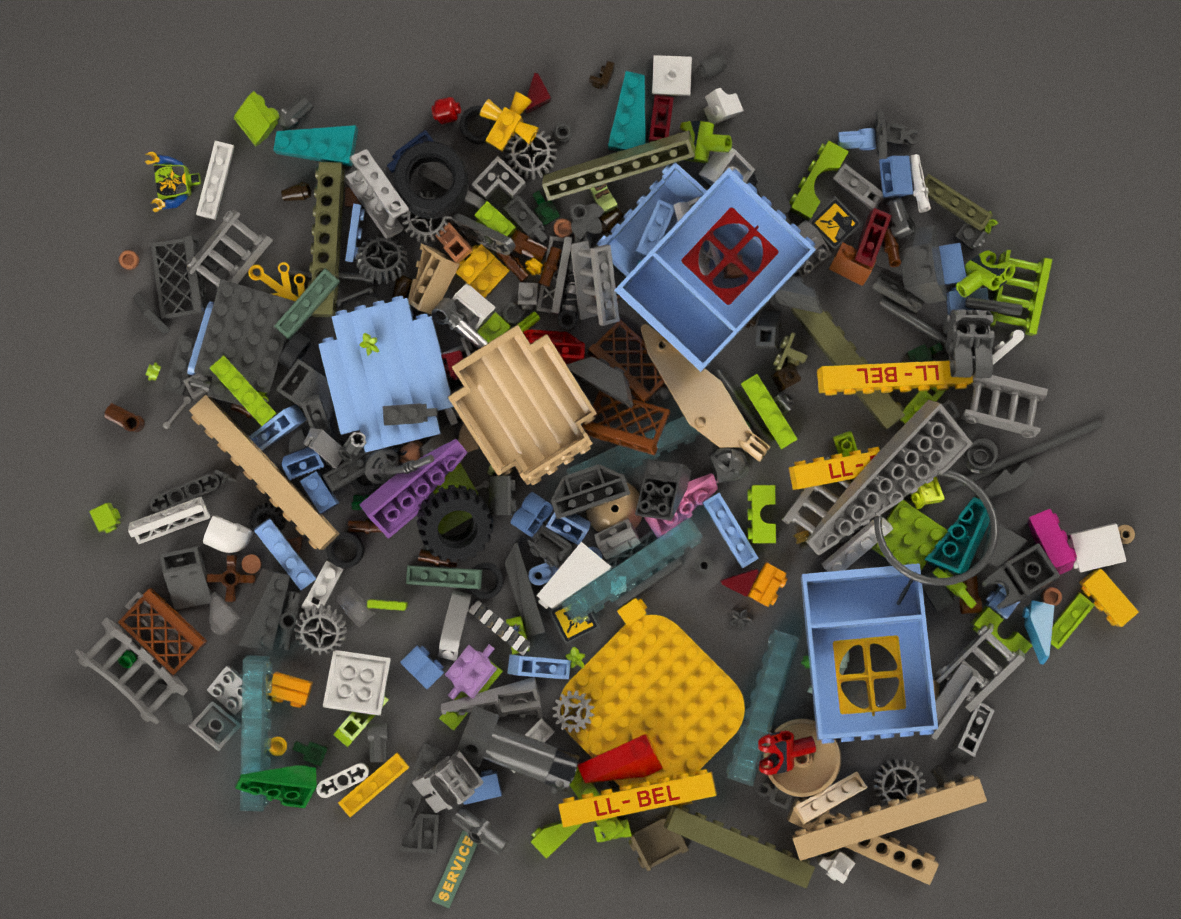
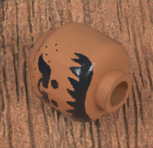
(410, 451)

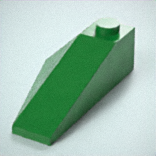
(289, 784)

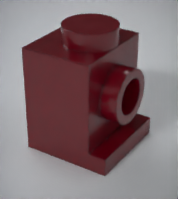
(452, 358)

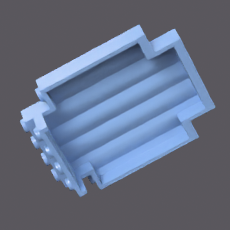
(401, 373)

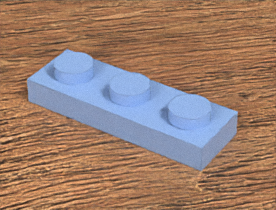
(655, 228)
(355, 232)

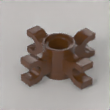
(231, 588)

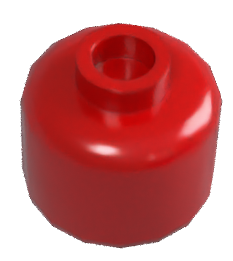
(446, 110)

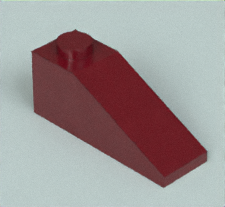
(661, 117)
(872, 236)

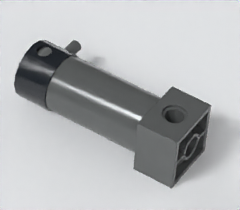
(516, 751)

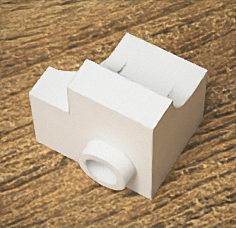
(722, 106)
(837, 865)

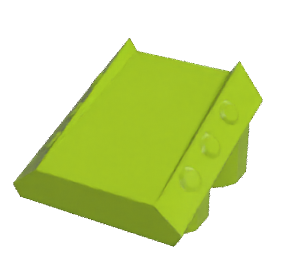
(256, 118)

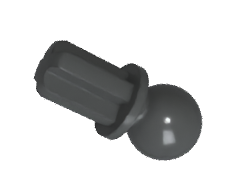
(663, 394)

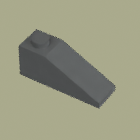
(971, 733)

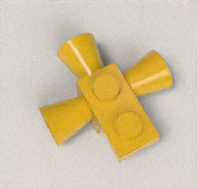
(508, 122)

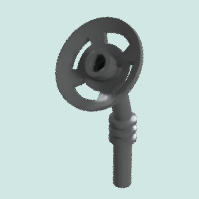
(386, 468)

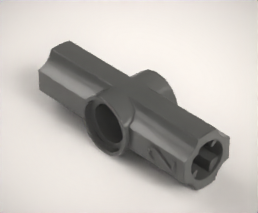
(480, 831)

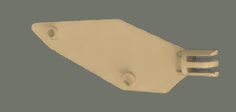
(702, 398)

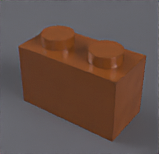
(846, 265)

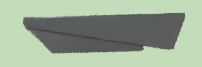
(524, 592)

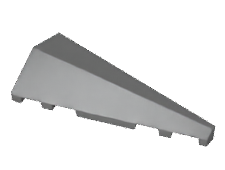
(513, 698)

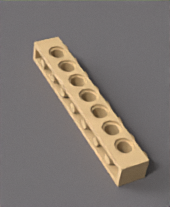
(923, 873)

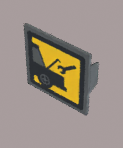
(835, 223)
(568, 630)

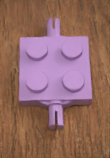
(470, 671)

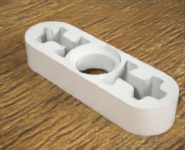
(357, 778)

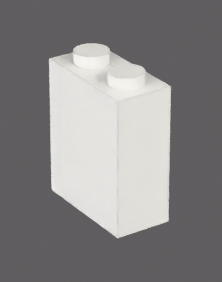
(1097, 547)

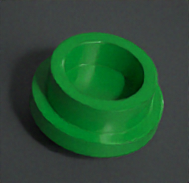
(127, 659)

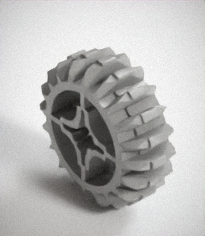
(539, 153)
(431, 232)
(304, 630)
(891, 786)

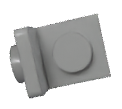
(527, 295)

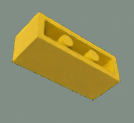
(1108, 597)

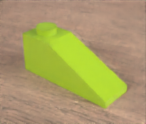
(353, 726)
(551, 837)

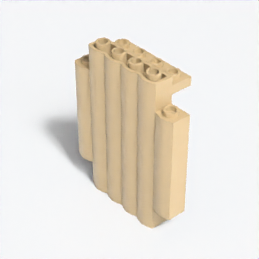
(522, 405)

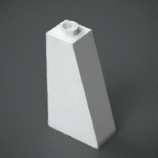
(575, 574)

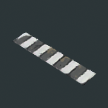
(500, 627)

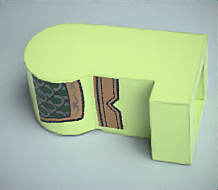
(604, 198)

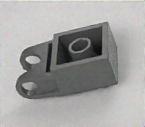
(1018, 581)

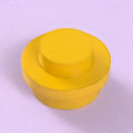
(534, 266)
(278, 746)

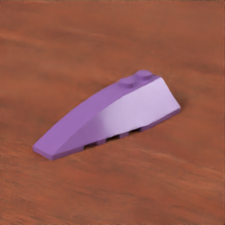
(403, 494)

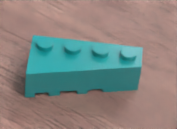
(629, 119)
(318, 144)
(961, 540)

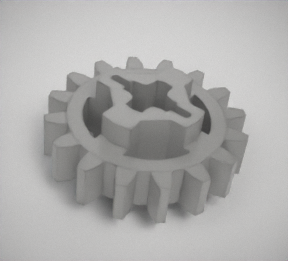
(579, 718)

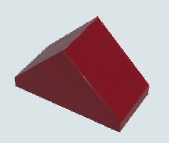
(537, 94)
(742, 582)

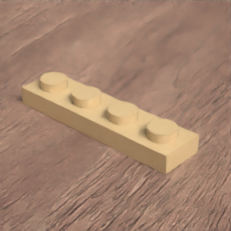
(830, 798)

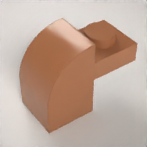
(454, 243)

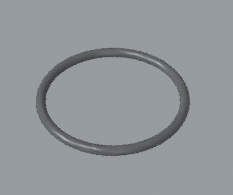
(959, 578)

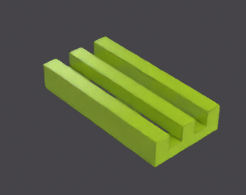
(390, 605)

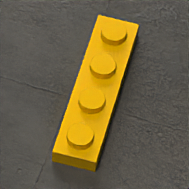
(373, 784)

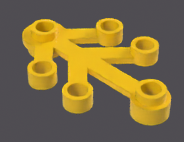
(283, 291)

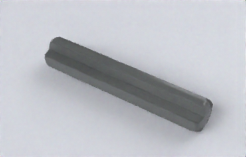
(994, 306)

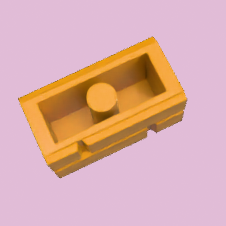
(767, 584)
(290, 689)

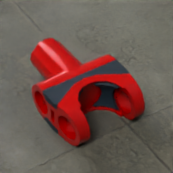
(783, 751)

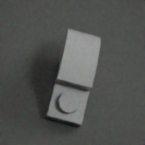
(454, 625)

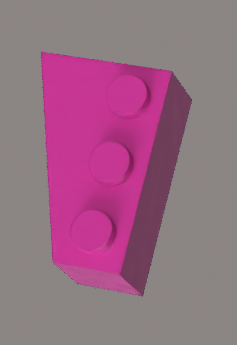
(1052, 540)

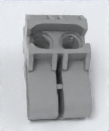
(448, 782)

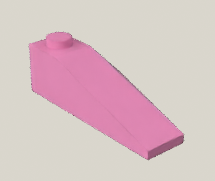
(696, 493)

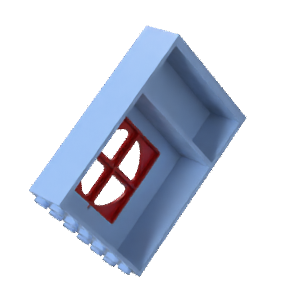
(683, 301)

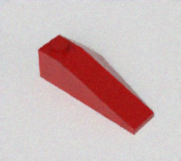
(626, 761)

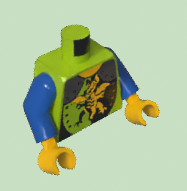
(172, 181)

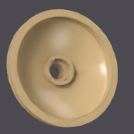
(603, 517)

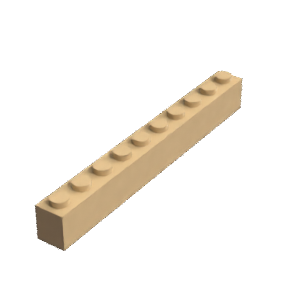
(264, 472)
(888, 817)

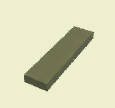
(957, 203)

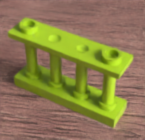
(1033, 305)

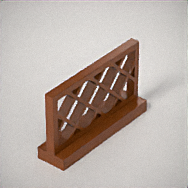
(637, 388)
(624, 438)
(174, 619)

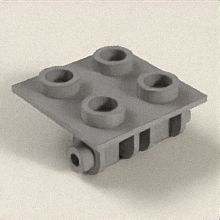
(228, 689)

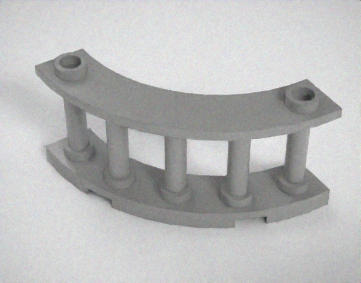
(173, 682)

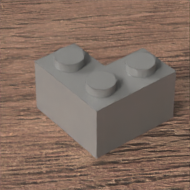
(498, 175)

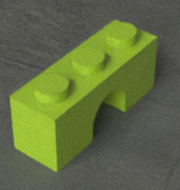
(760, 531)
(1013, 642)

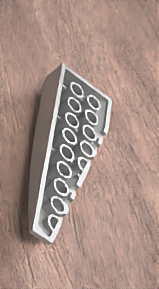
(910, 459)

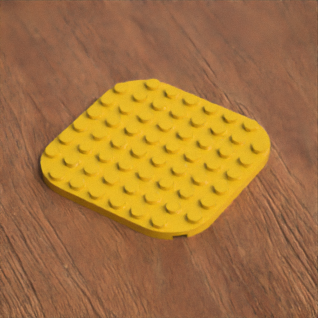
(659, 685)

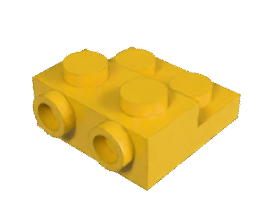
(482, 270)

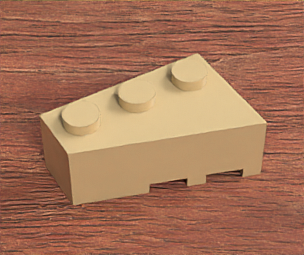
(432, 279)

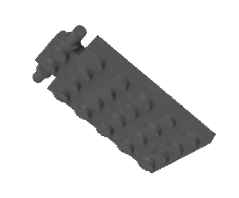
(245, 334)

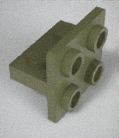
(792, 356)

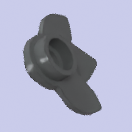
(588, 221)

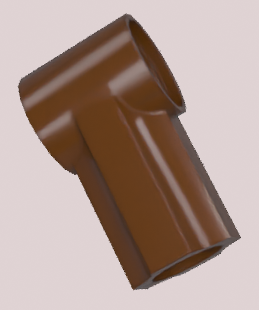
(528, 247)
(123, 418)
(972, 589)

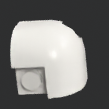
(227, 536)

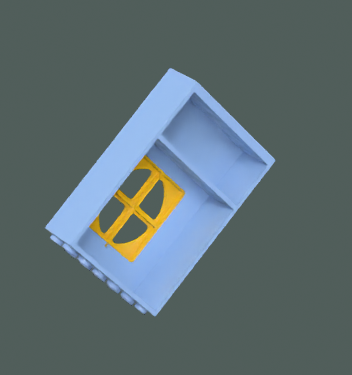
(863, 610)

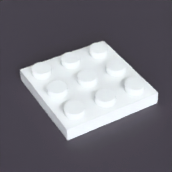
(357, 682)

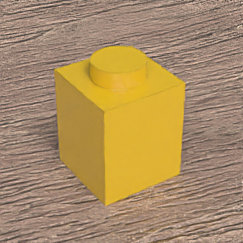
(632, 611)

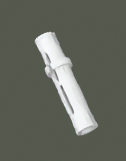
(920, 189)

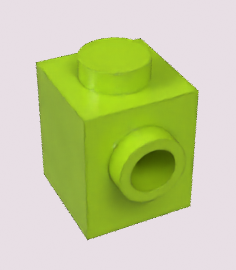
(106, 517)

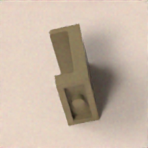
(656, 844)

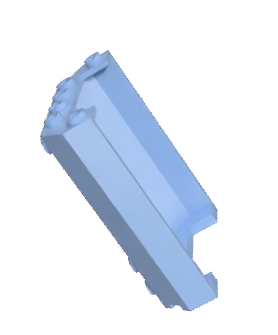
(674, 188)

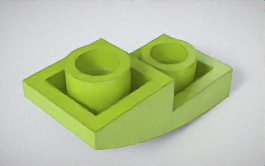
(845, 443)

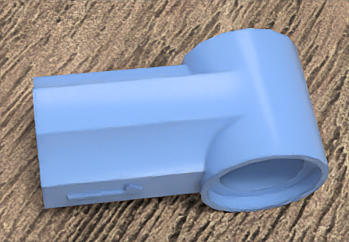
(863, 139)

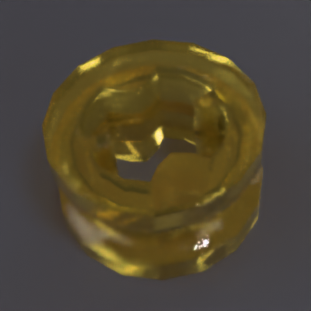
(801, 536)

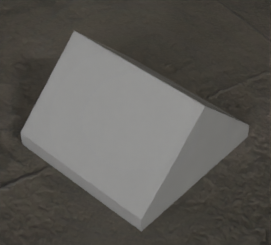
(215, 726)

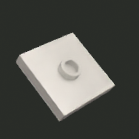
(671, 75)

